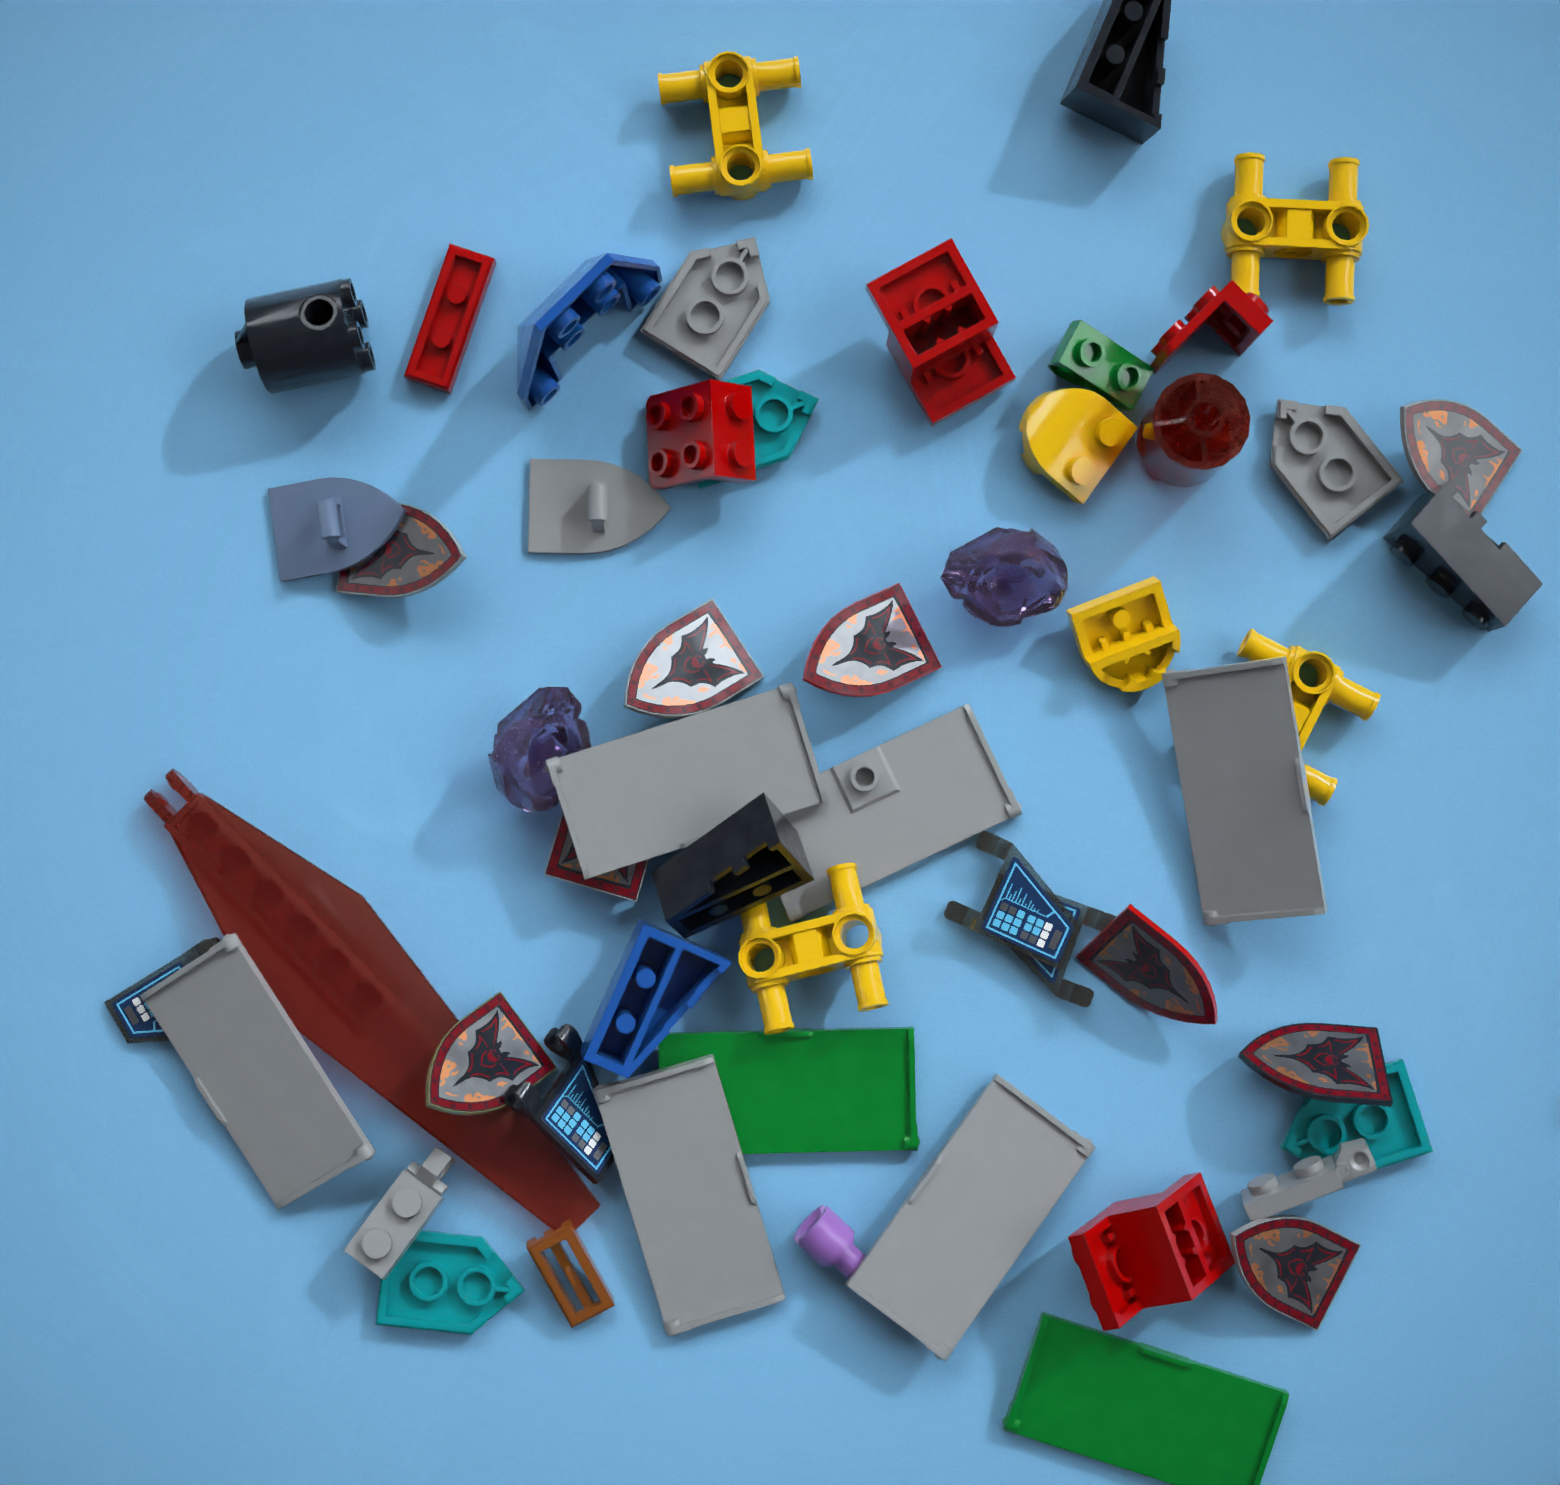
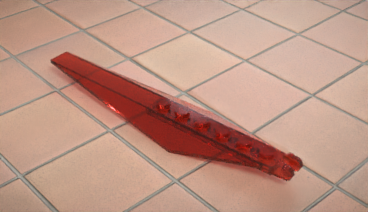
(356, 992)

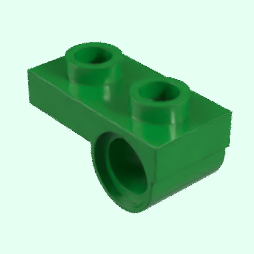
(1101, 364)

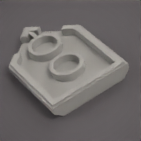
(711, 307)
(1328, 463)

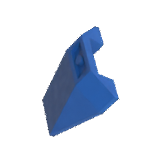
(560, 317)

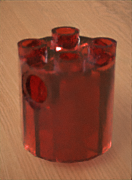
(1192, 430)

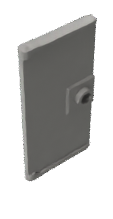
(684, 779)
(1245, 791)
(900, 805)
(257, 1072)
(689, 1194)
(970, 1216)

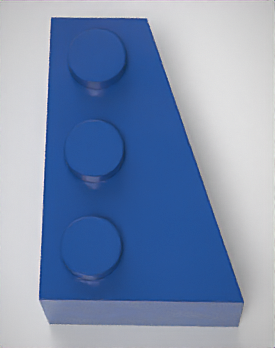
(647, 995)

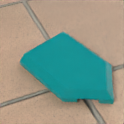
(778, 418)
(1390, 1132)
(446, 1285)

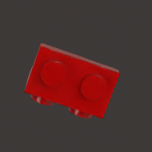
(1229, 312)
(701, 434)

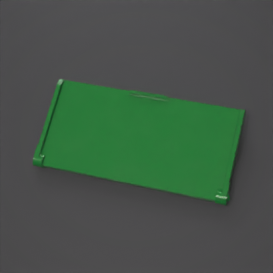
(812, 1086)
(1143, 1407)

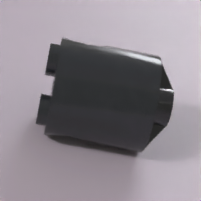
(305, 336)

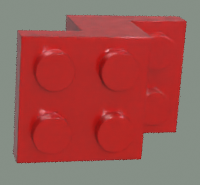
(941, 332)
(1151, 1251)

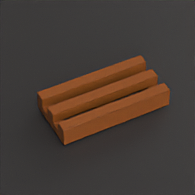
(553, 1240)

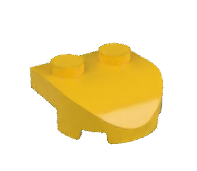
(1073, 439)
(1126, 635)

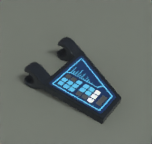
(568, 1110)

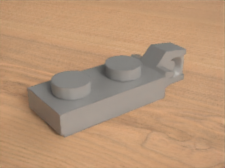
(1308, 1180)
(401, 1214)

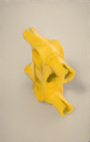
(735, 125)
(1296, 227)
(1310, 701)
(812, 950)

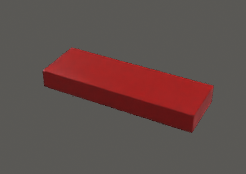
(450, 318)

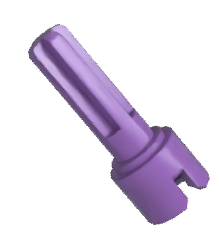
(829, 1241)

